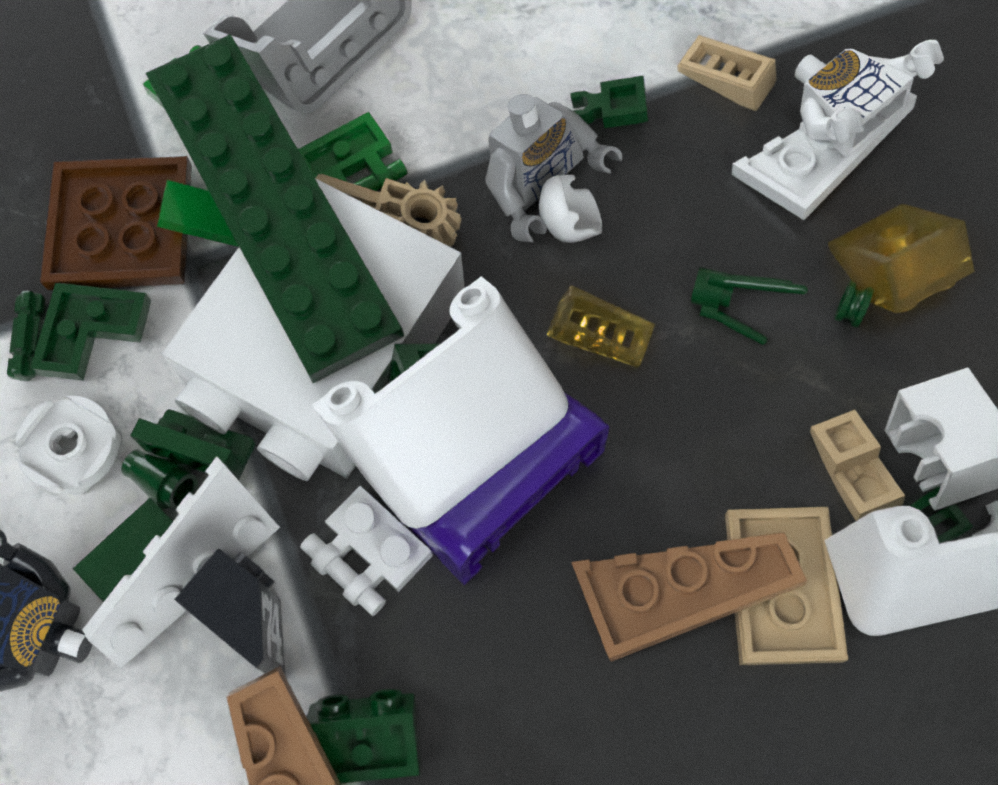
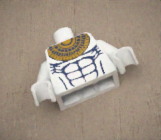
(859, 93)

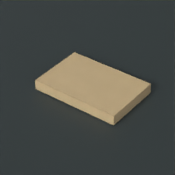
(803, 622)

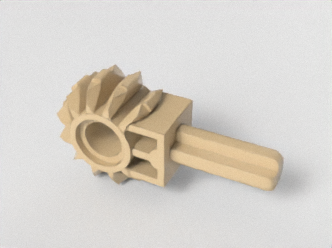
(406, 203)

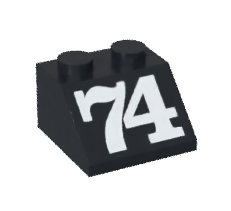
(238, 607)

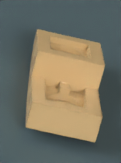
(855, 466)

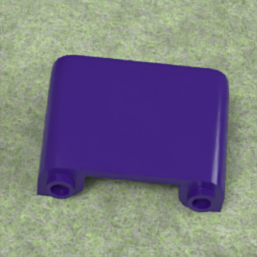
(513, 491)

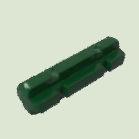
(25, 335)

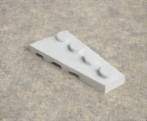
(803, 170)
(143, 603)

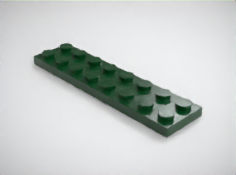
(275, 209)

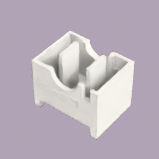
(953, 431)

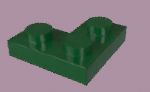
(78, 317)

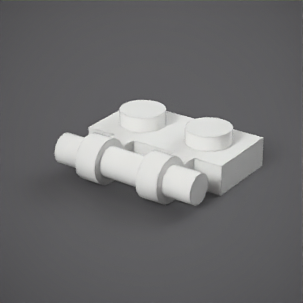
(377, 539)

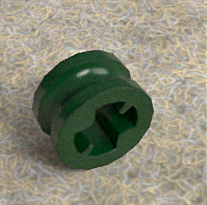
(854, 304)

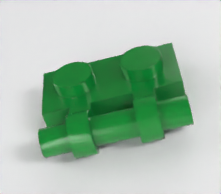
(351, 149)

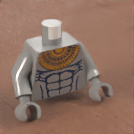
(533, 147)

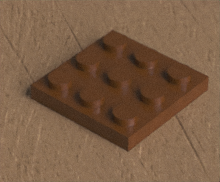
(106, 224)

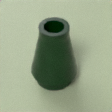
(160, 478)

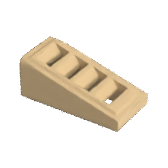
(747, 89)

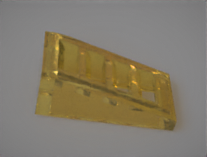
(579, 336)

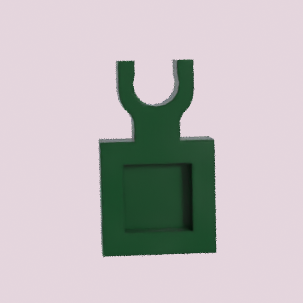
(618, 103)

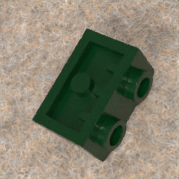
(193, 443)
(368, 735)

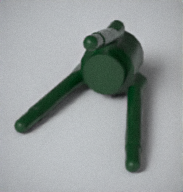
(716, 289)

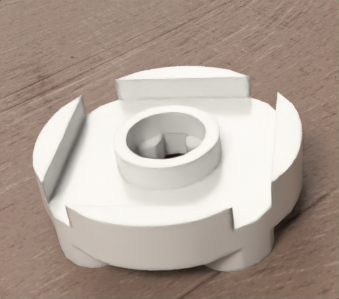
(76, 470)

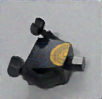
(35, 617)

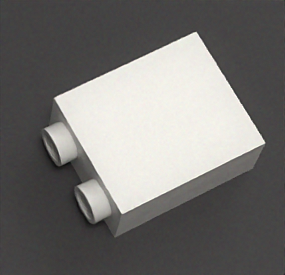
(246, 368)

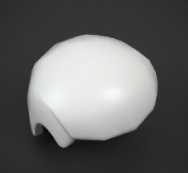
(569, 212)

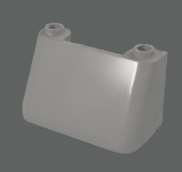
(313, 45)

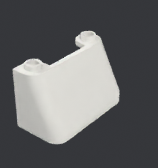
(451, 413)
(902, 577)

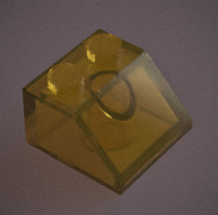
(905, 256)

